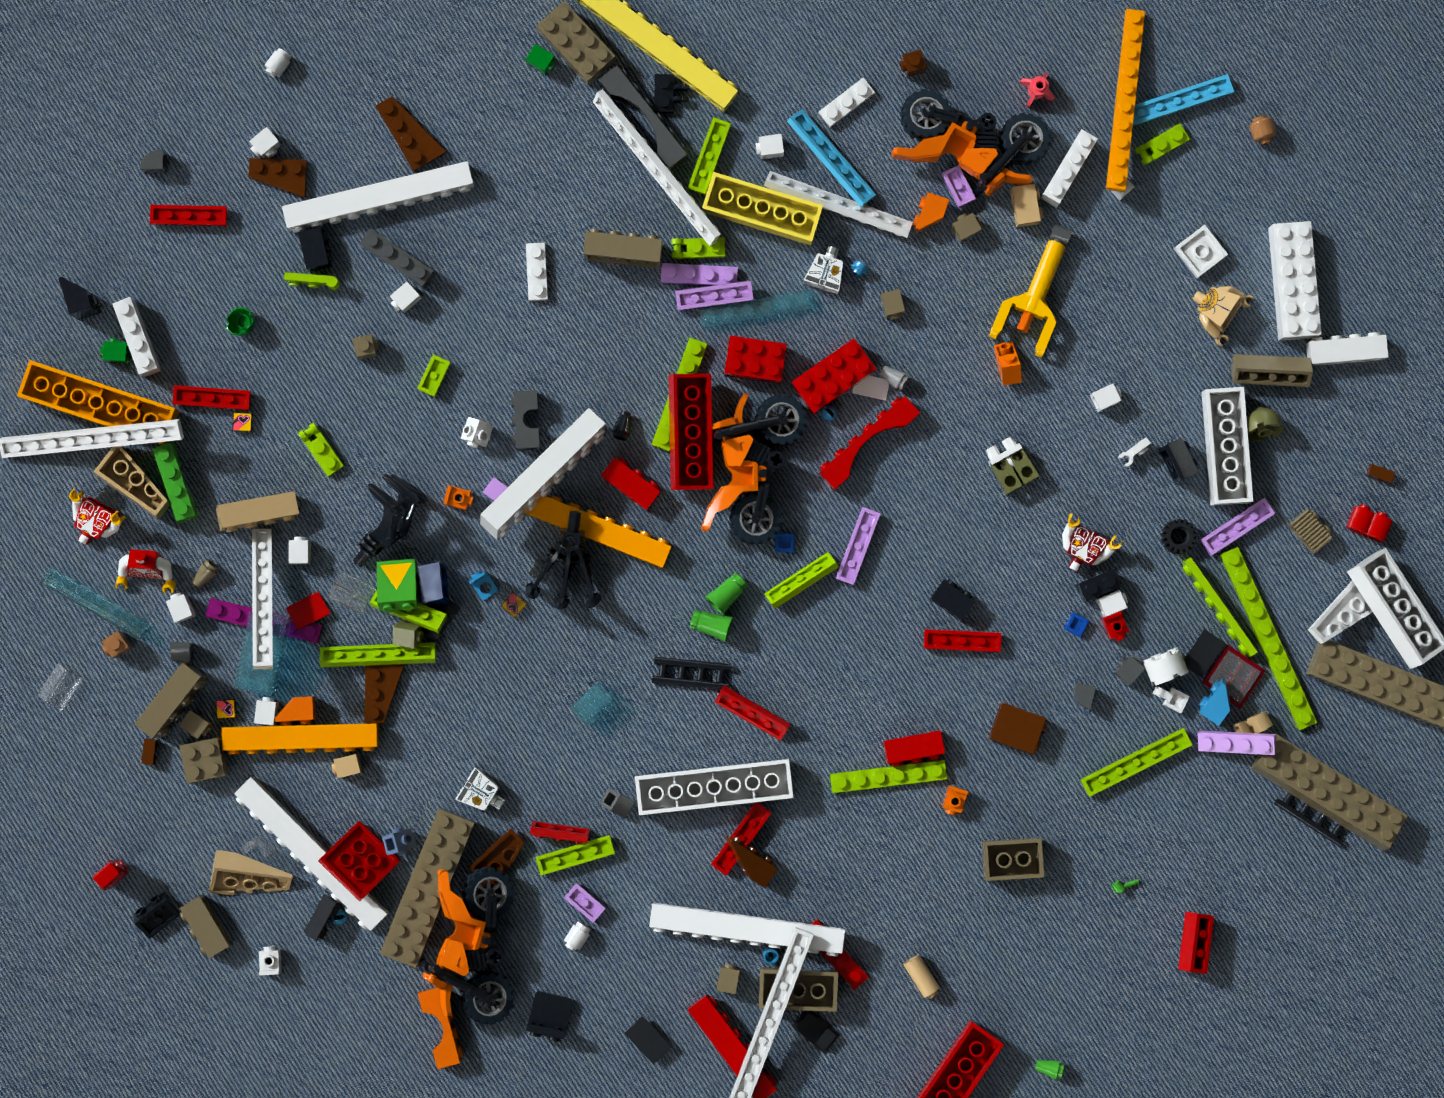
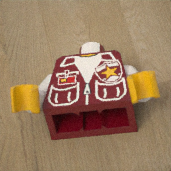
(1085, 546)

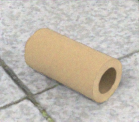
(921, 976)

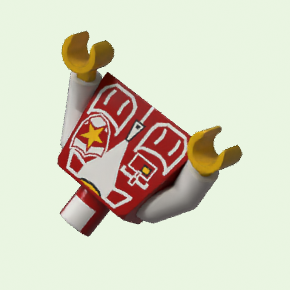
(93, 518)
(145, 565)

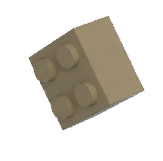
(204, 760)

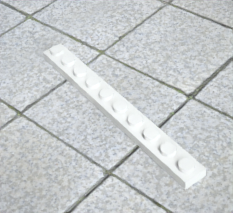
(655, 166)
(91, 438)
(772, 1014)

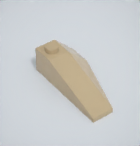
(240, 873)

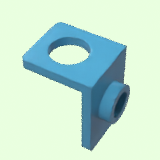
(479, 578)

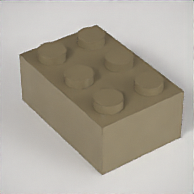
(1012, 859)

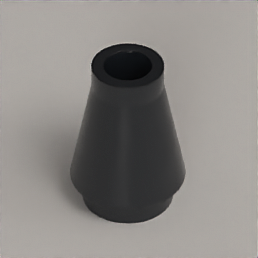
(622, 426)

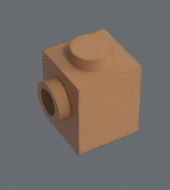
(116, 645)

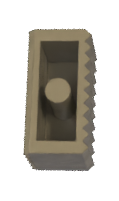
(1310, 530)

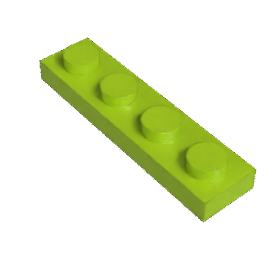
(709, 156)
(801, 580)
(423, 616)
(575, 855)

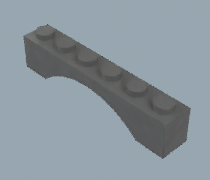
(619, 88)

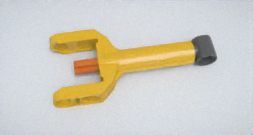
(1033, 301)

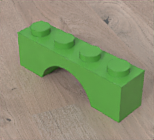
(177, 491)

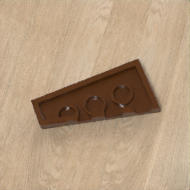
(412, 139)

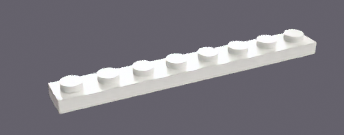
(839, 204)
(262, 599)

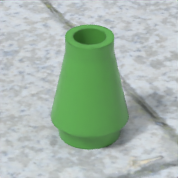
(1050, 1068)

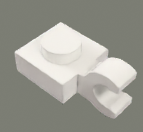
(1139, 448)
(1173, 699)

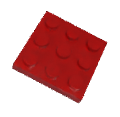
(358, 861)

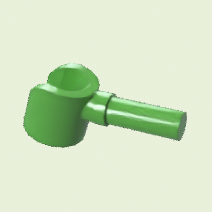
(1118, 887)

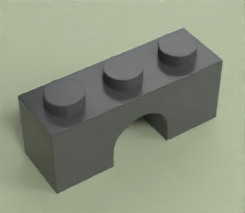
(524, 403)

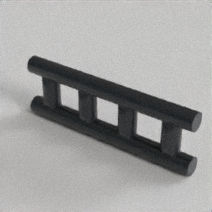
(682, 664)
(1301, 816)

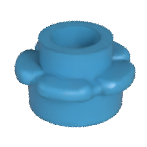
(859, 268)

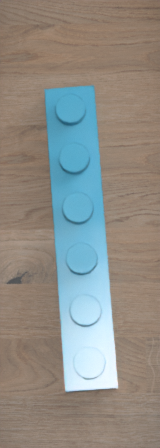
(1182, 99)
(831, 158)

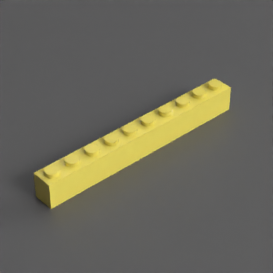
(664, 50)

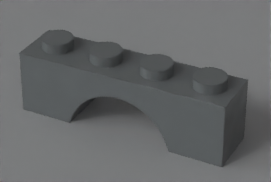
(397, 258)

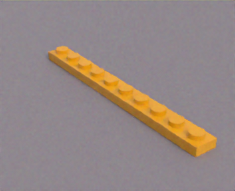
(1125, 100)

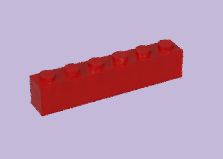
(728, 1041)

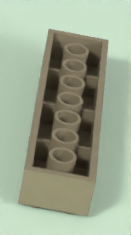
(1378, 682)
(1331, 793)
(421, 901)

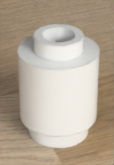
(277, 63)
(577, 936)

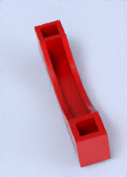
(897, 417)

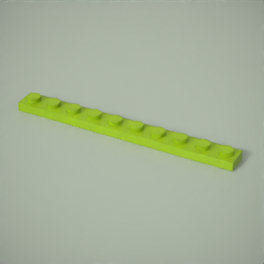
(1268, 638)

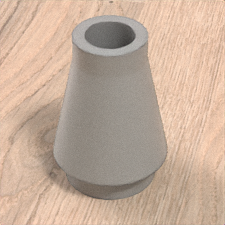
(895, 377)

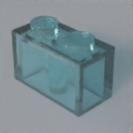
(592, 704)

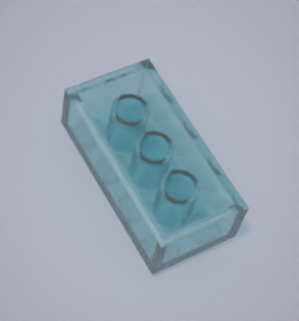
(262, 680)

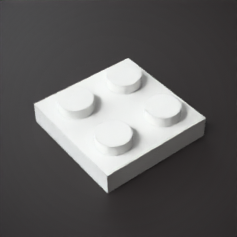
(1200, 251)

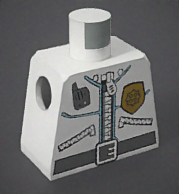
(825, 271)
(480, 791)

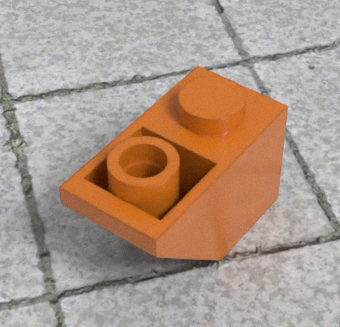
(932, 211)
(1008, 363)
(298, 709)

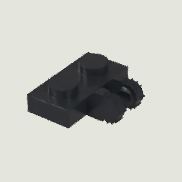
(664, 93)

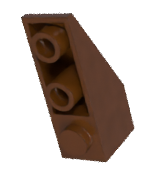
(753, 866)

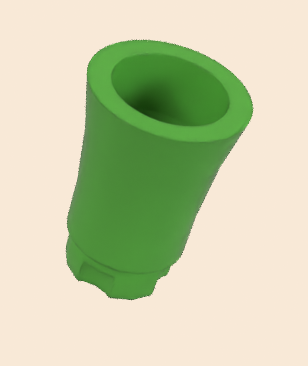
(726, 593)
(712, 624)

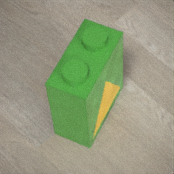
(397, 585)

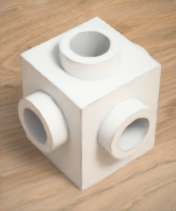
(476, 432)

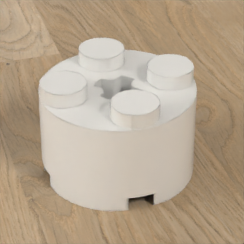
(1165, 666)

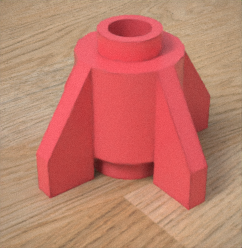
(1035, 92)

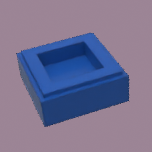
(784, 542)
(1076, 624)

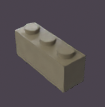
(205, 926)

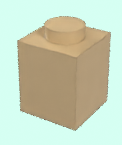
(347, 766)

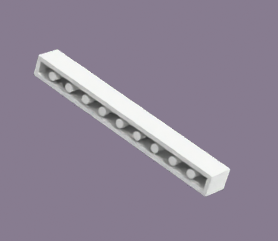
(378, 196)
(306, 849)
(742, 927)

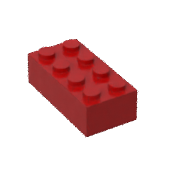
(833, 376)

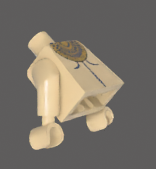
(1219, 308)

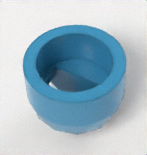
(826, 415)
(340, 921)
(766, 955)

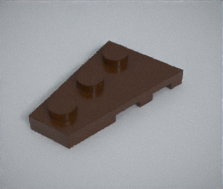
(281, 173)
(379, 690)
(499, 854)

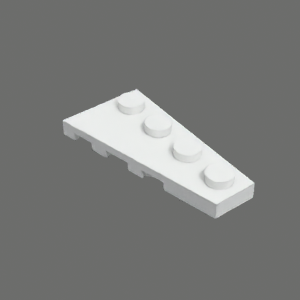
(1340, 614)

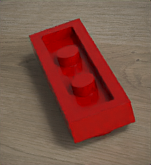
(559, 832)

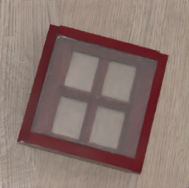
(1238, 671)

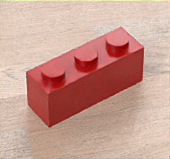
(631, 483)
(914, 748)
(1196, 942)

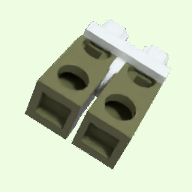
(1009, 461)

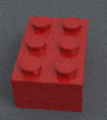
(755, 359)

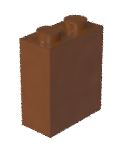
(1017, 728)

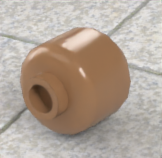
(1263, 129)

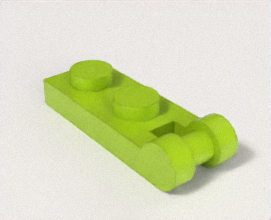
(1162, 144)
(698, 248)
(311, 280)
(321, 450)

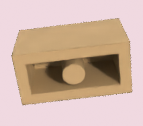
(1025, 205)

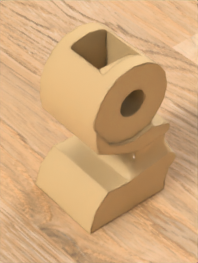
(1254, 724)

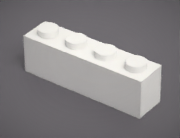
(1069, 168)
(136, 337)
(1347, 350)

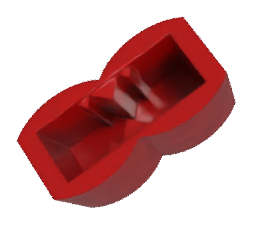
(1369, 523)
(111, 874)

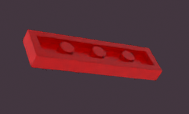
(188, 215)
(211, 397)
(962, 640)
(752, 713)
(746, 832)
(845, 966)

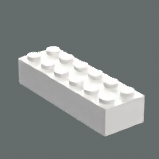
(1294, 280)
(1227, 446)
(1397, 608)

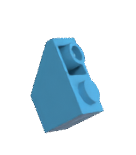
(1217, 704)

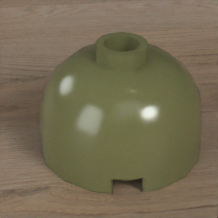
(1263, 423)

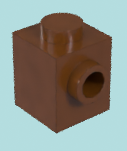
(912, 63)

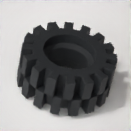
(1190, 536)

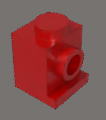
(1108, 623)

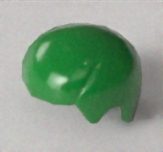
(240, 321)

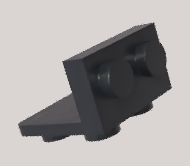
(549, 1016)

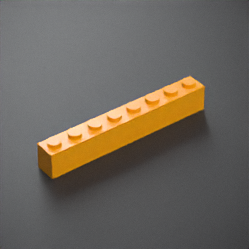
(604, 530)
(300, 737)

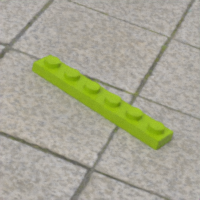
(689, 365)
(1223, 614)
(376, 655)
(1136, 762)
(888, 776)

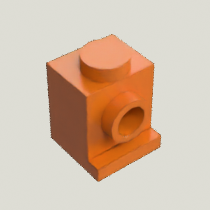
(450, 498)
(953, 792)

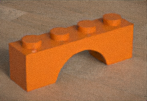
(448, 1051)

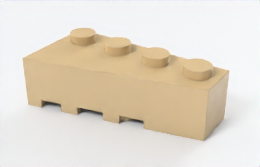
(127, 478)
(257, 511)

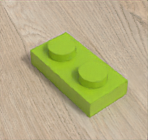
(433, 375)

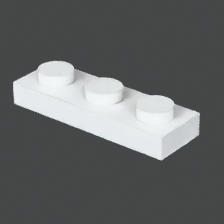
(846, 102)
(536, 272)

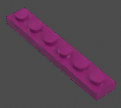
(239, 615)

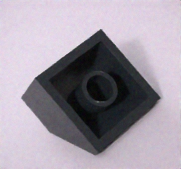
(79, 300)
(1178, 460)

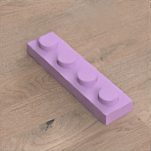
(697, 274)
(714, 295)
(1237, 526)
(857, 546)
(1237, 742)

